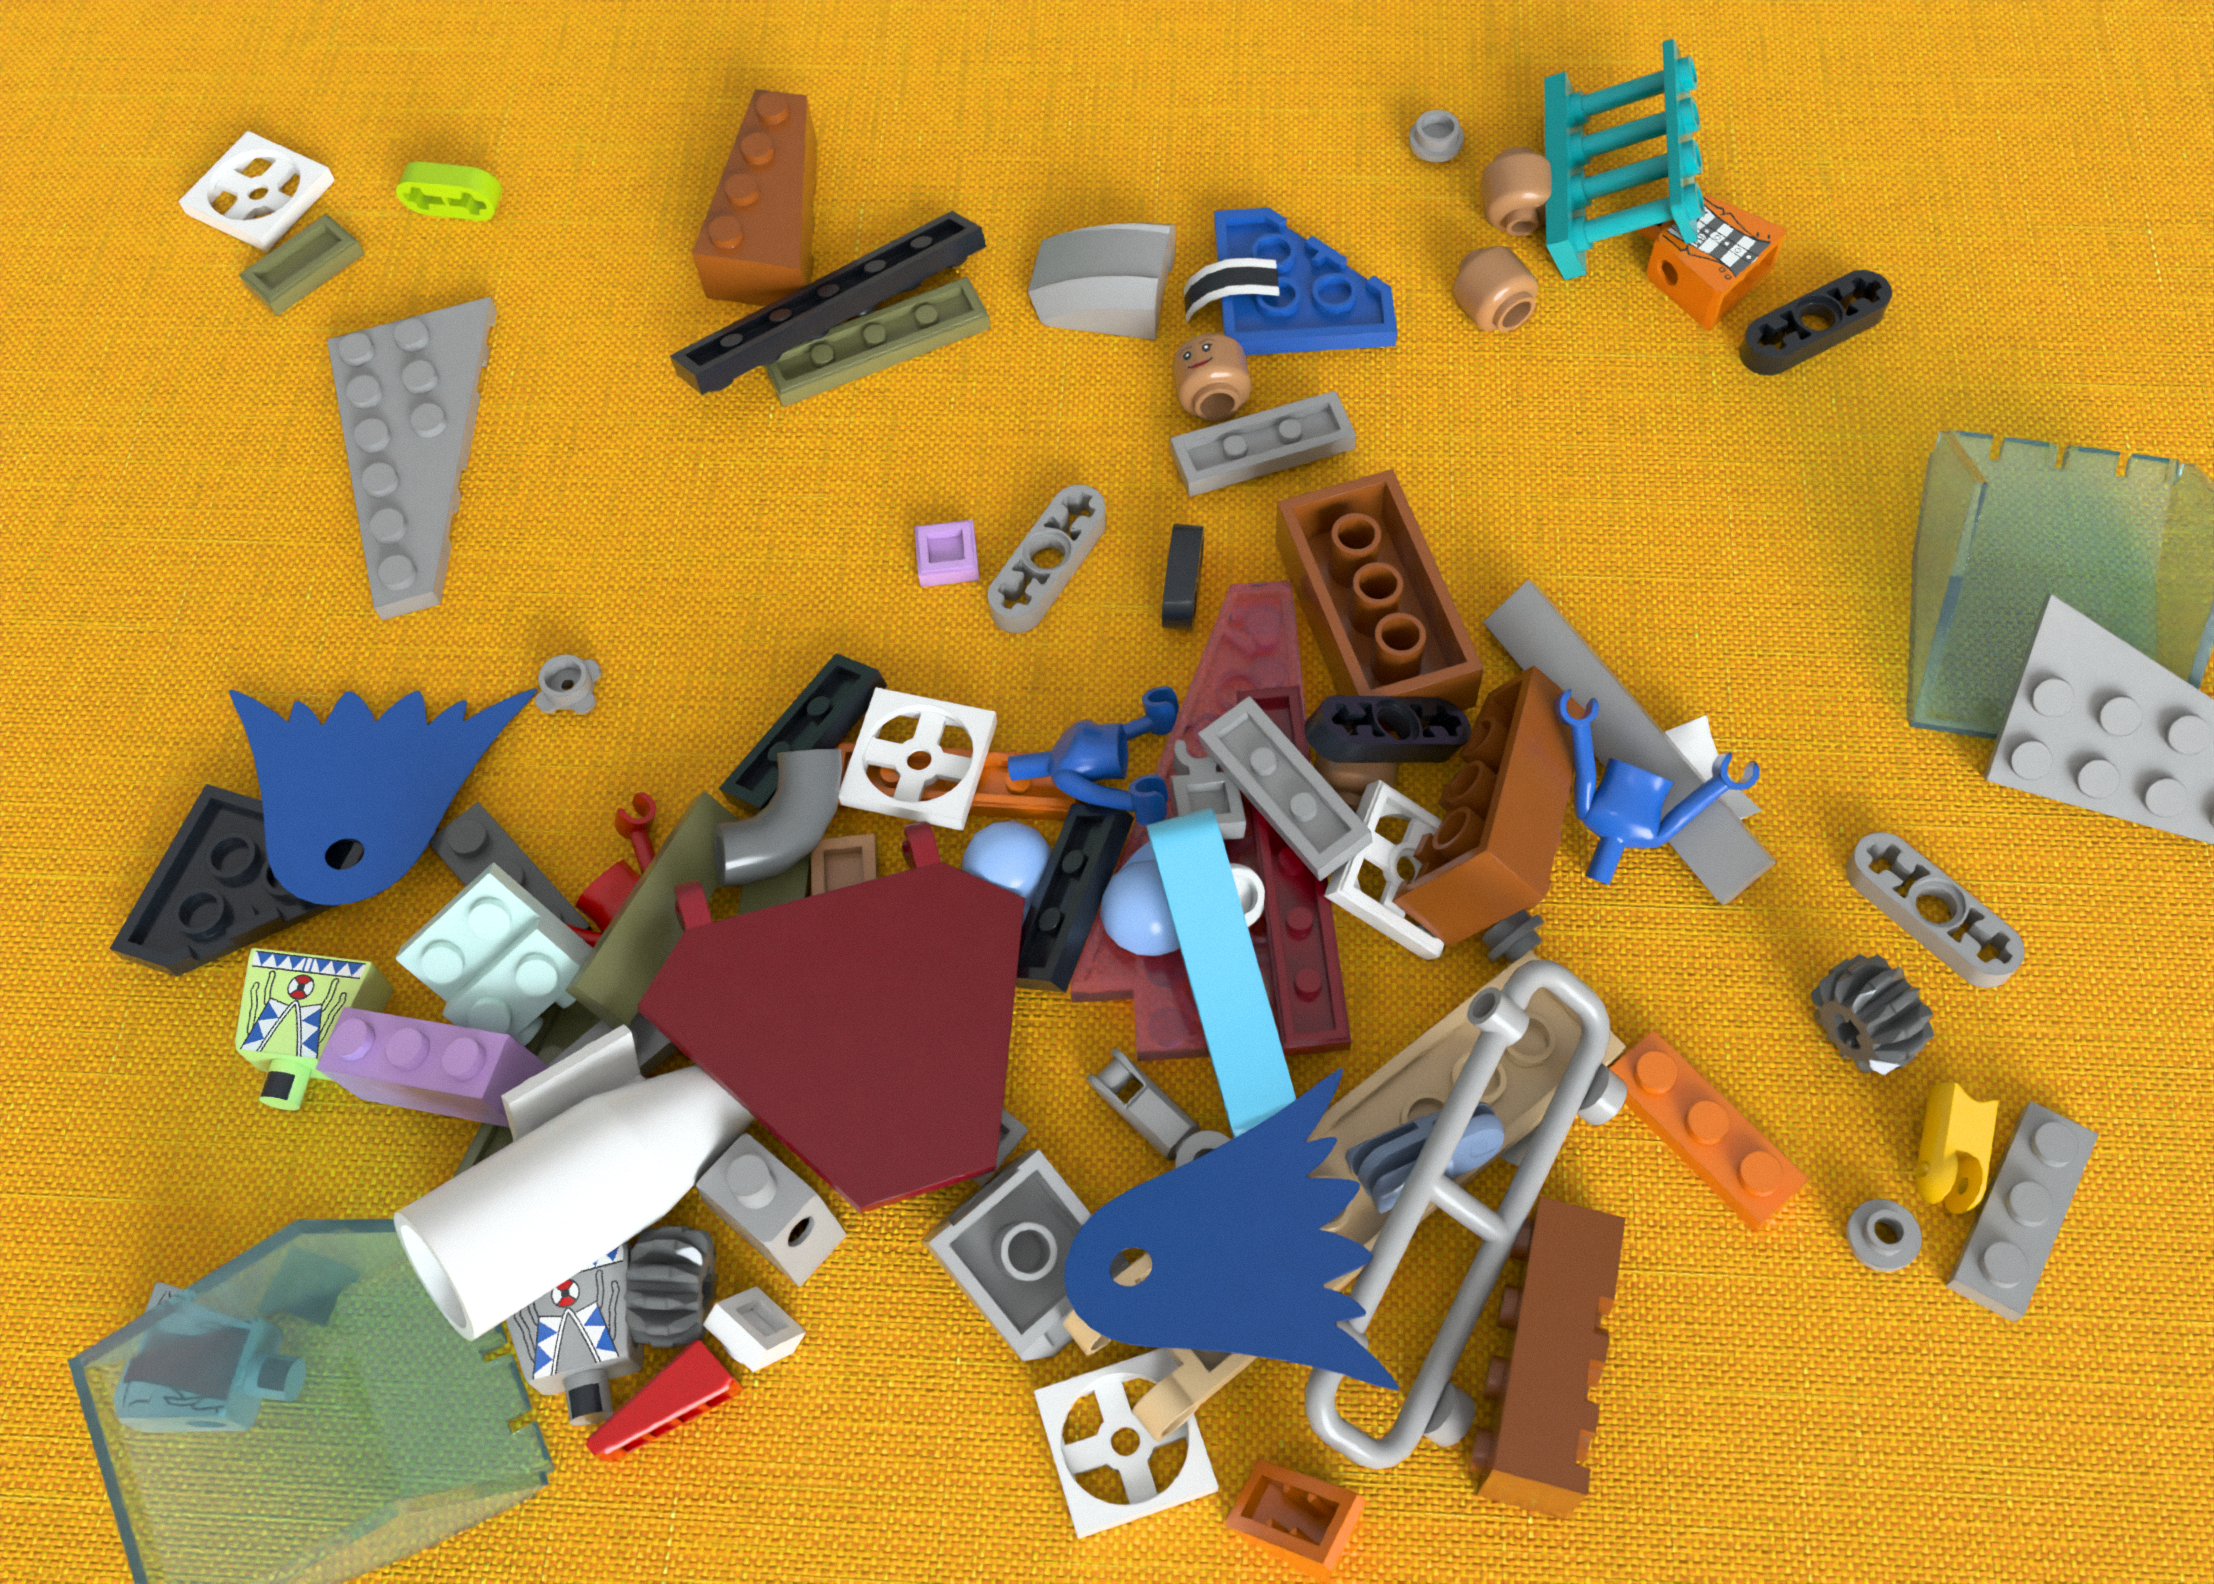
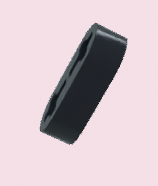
(1183, 577)

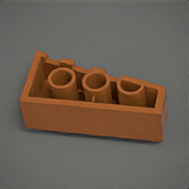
(762, 212)
(1499, 816)
(1549, 1360)

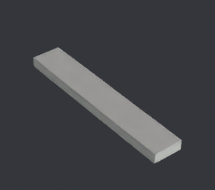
(1716, 840)

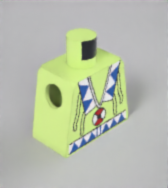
(291, 1013)

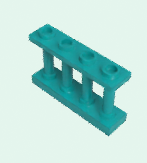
(1569, 149)

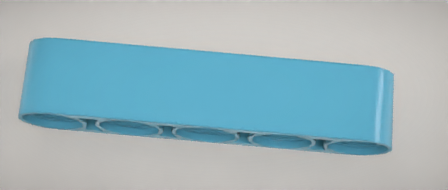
(1221, 968)

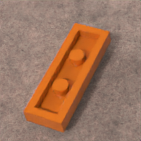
(1707, 1131)

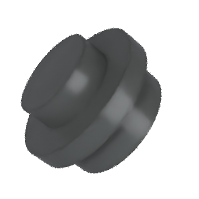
(1513, 936)

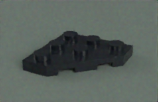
(216, 889)

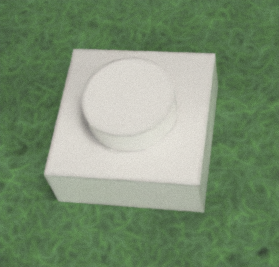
(754, 1329)

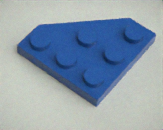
(1319, 299)

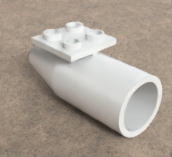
(586, 1172)

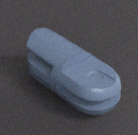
(1389, 1157)

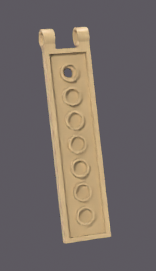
(1398, 1092)

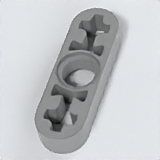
(1047, 582)
(1936, 937)

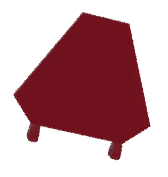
(857, 1021)

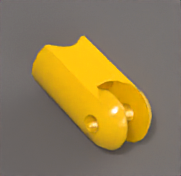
(1955, 1148)

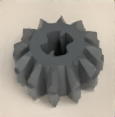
(1872, 1014)
(670, 1286)

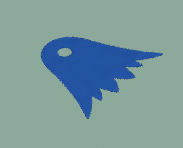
(361, 783)
(1234, 1252)

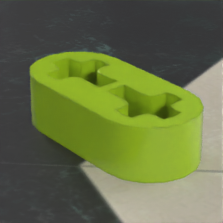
(449, 191)

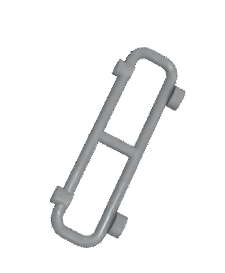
(1586, 1090)

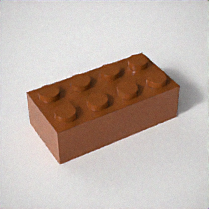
(1375, 594)

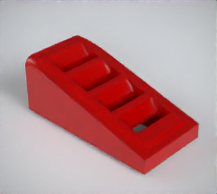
(676, 1395)

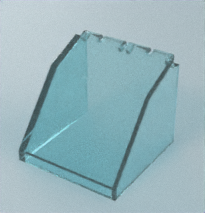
(2014, 528)
(303, 1417)

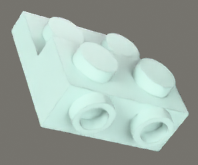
(496, 957)

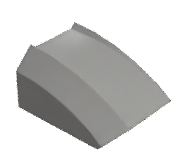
(1104, 278)
(1011, 1253)

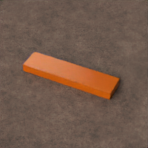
(995, 792)

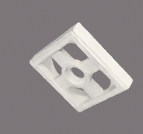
(284, 210)
(945, 811)
(1385, 916)
(1088, 1512)

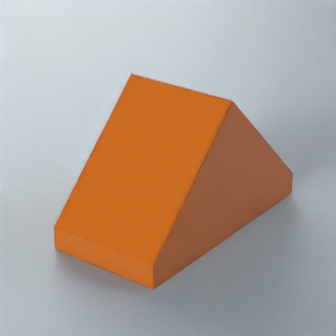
(1296, 1518)

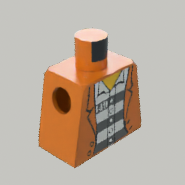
(1721, 267)

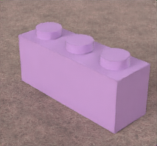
(426, 1064)

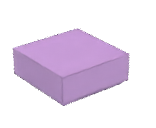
(946, 553)

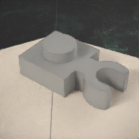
(1203, 786)

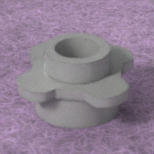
(564, 671)

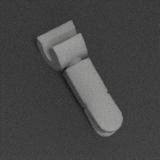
(1154, 1113)

